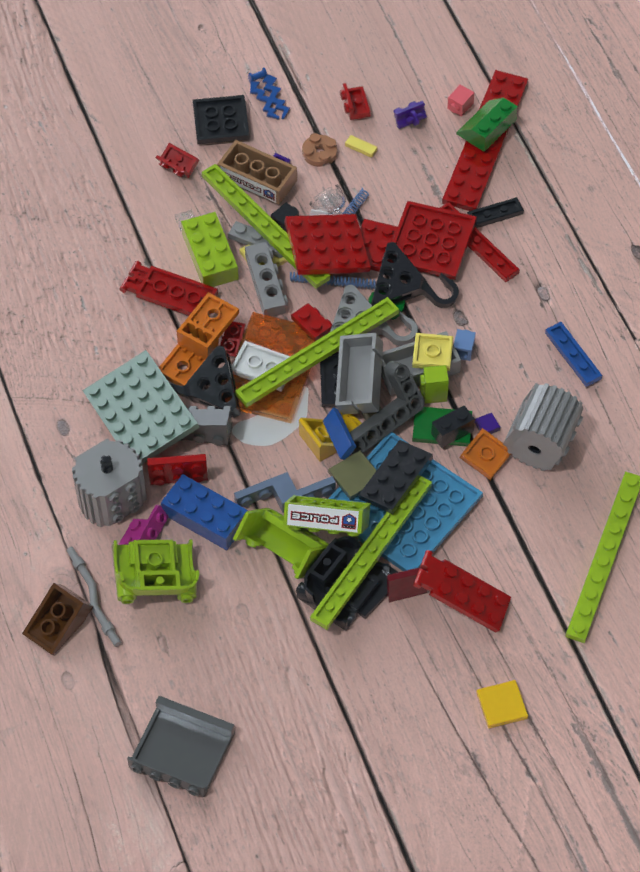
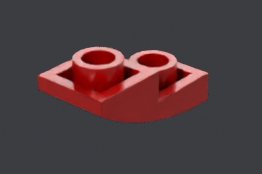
(233, 337)

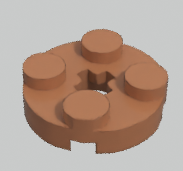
(315, 142)

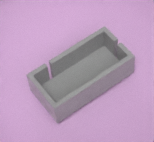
(404, 355)
(359, 373)

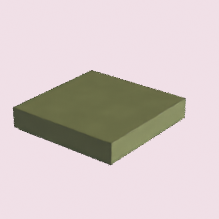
(352, 474)

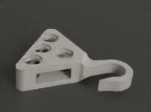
(360, 304)

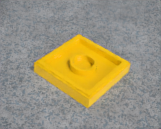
(501, 704)

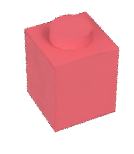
(460, 100)

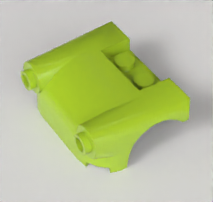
(154, 569)

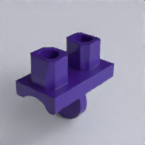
(410, 114)

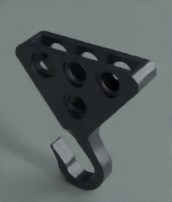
(416, 284)
(211, 375)

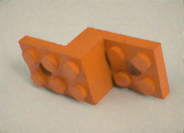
(198, 338)

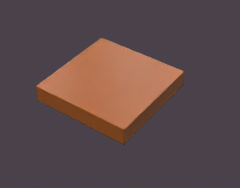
(485, 454)

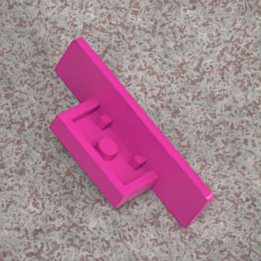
(145, 528)

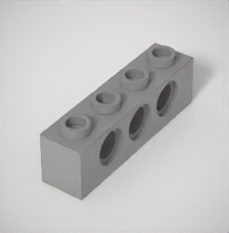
(269, 305)

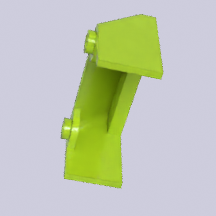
(266, 529)

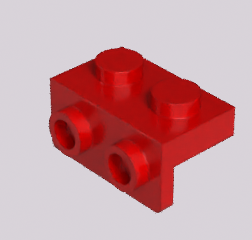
(355, 102)
(178, 160)
(311, 322)

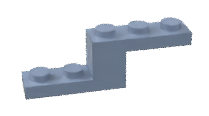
(283, 489)

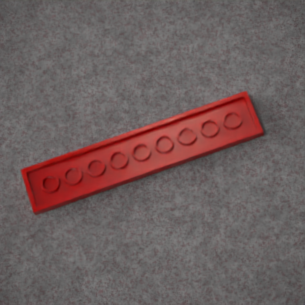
(475, 165)

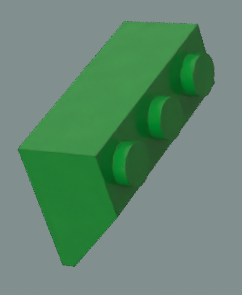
(489, 123)

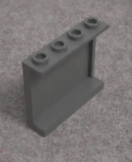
(182, 747)

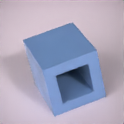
(464, 344)

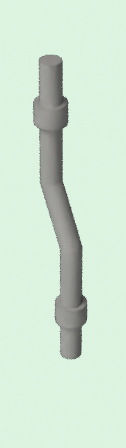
(107, 627)

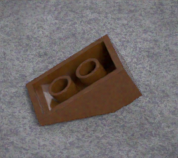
(57, 618)

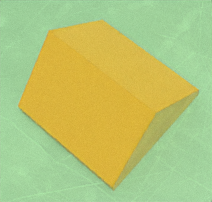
(316, 437)

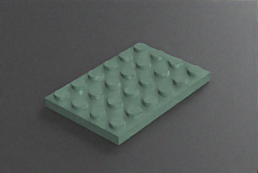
(141, 407)

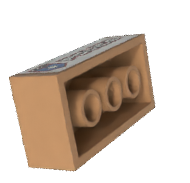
(258, 172)

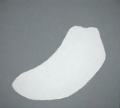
(268, 431)

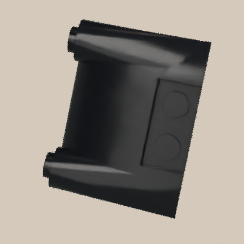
(326, 572)

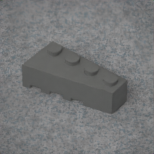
(213, 423)

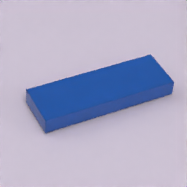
(339, 434)

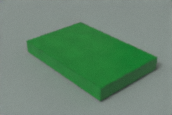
(423, 426)

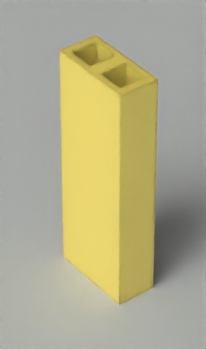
(361, 146)

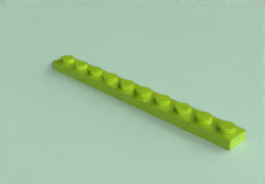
(256, 218)
(315, 352)
(368, 556)
(604, 558)

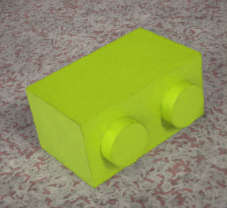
(434, 384)

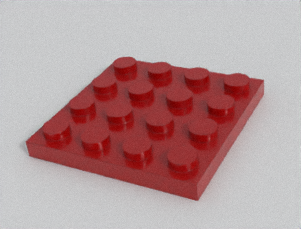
(434, 238)
(327, 244)

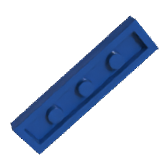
(573, 354)

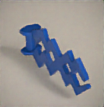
(270, 80)

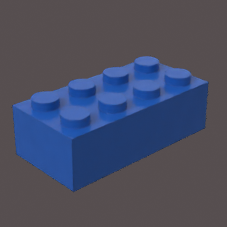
(203, 511)

